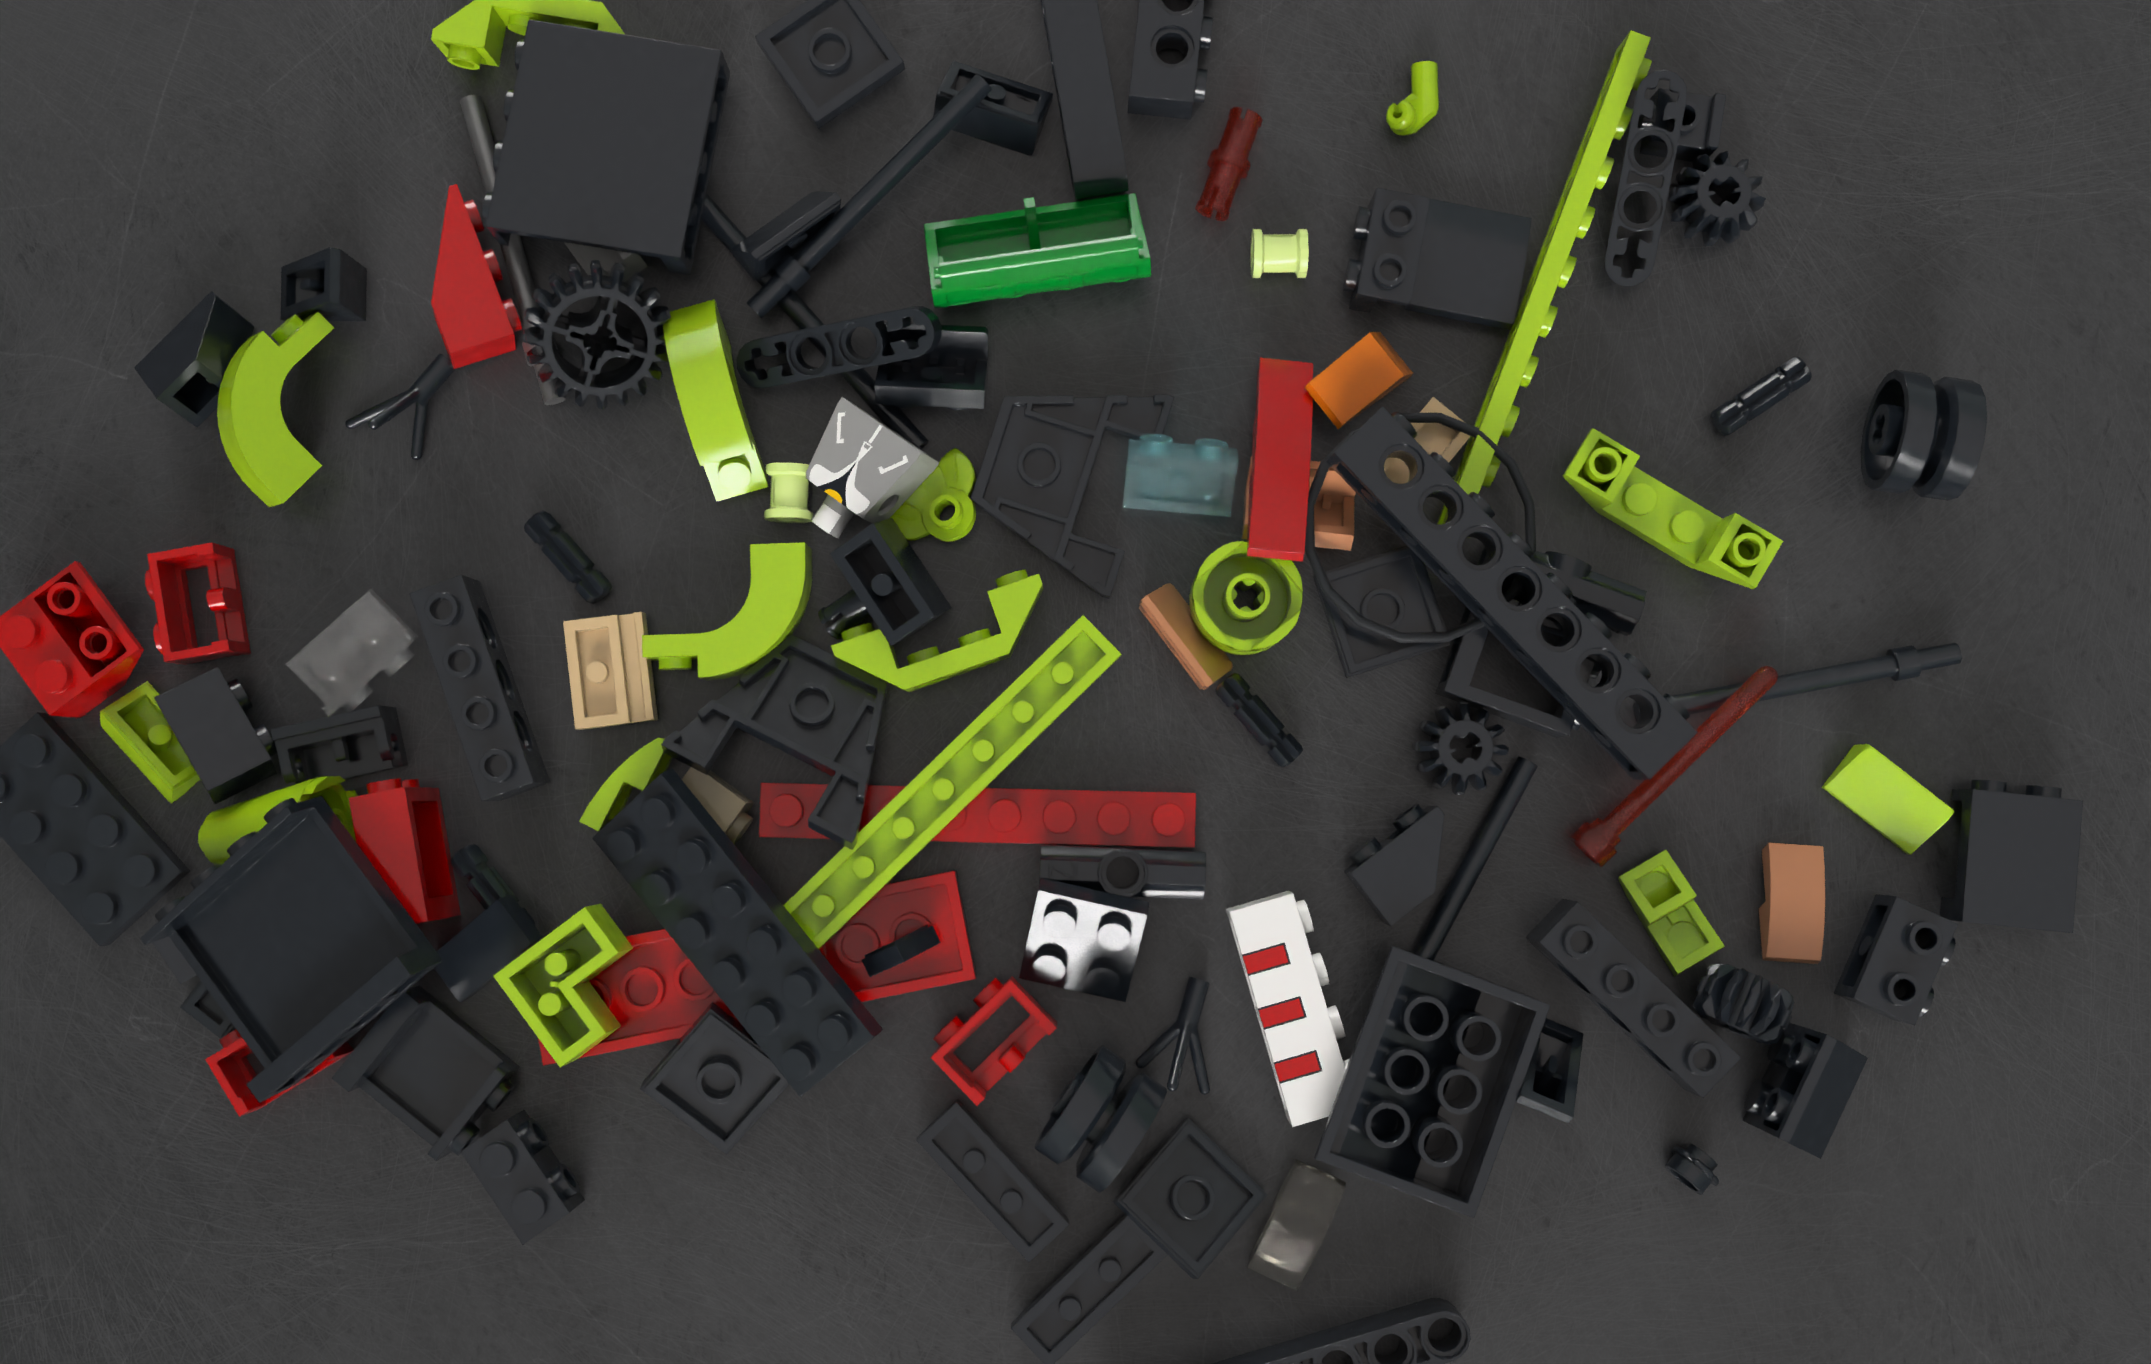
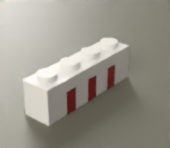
(1290, 1003)

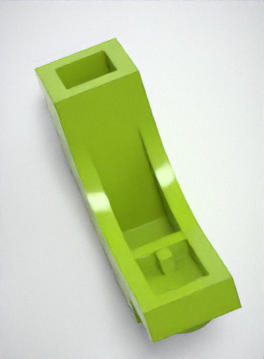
(711, 400)
(251, 412)
(770, 614)

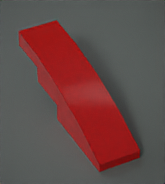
(1280, 460)

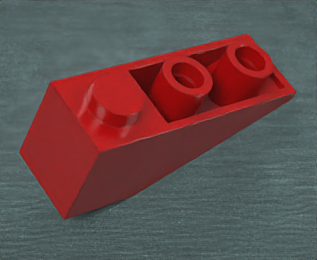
(464, 293)

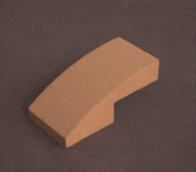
(1794, 904)

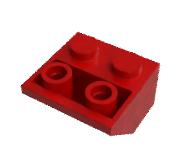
(69, 643)

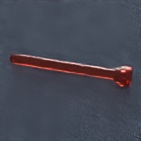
(1601, 836)

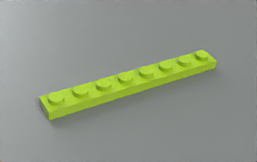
(952, 781)

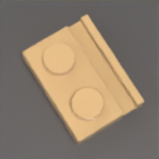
(607, 671)

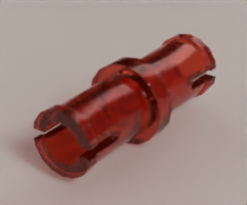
(1229, 164)

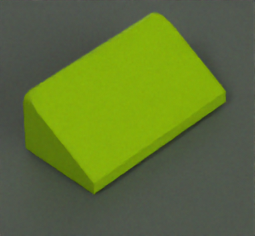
(149, 742)
(1887, 798)

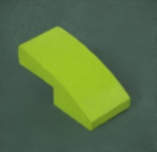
(635, 772)
(1669, 912)

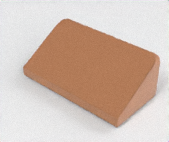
(1173, 622)

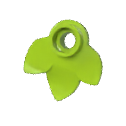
(945, 486)

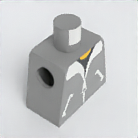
(863, 469)

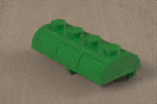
(1036, 250)

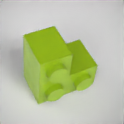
(553, 984)

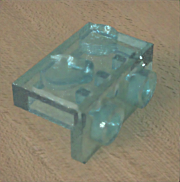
(1180, 475)

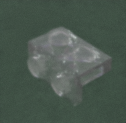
(352, 652)

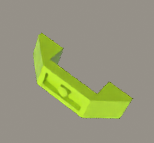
(478, 30)
(1666, 519)
(1012, 604)

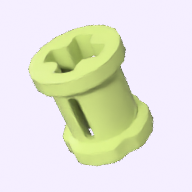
(1279, 253)
(788, 493)

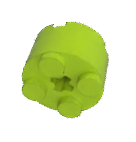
(1242, 629)

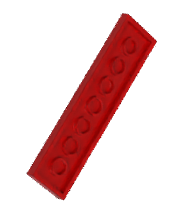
(661, 992)

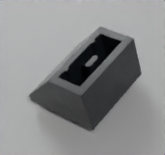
(1804, 1088)

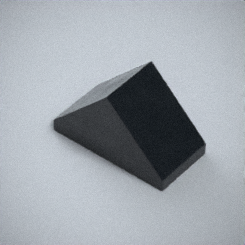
(324, 284)
(1553, 1072)

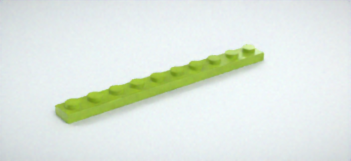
(1553, 264)

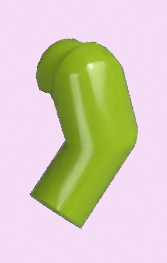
(1420, 105)

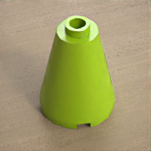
(233, 822)

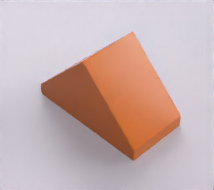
(1358, 379)

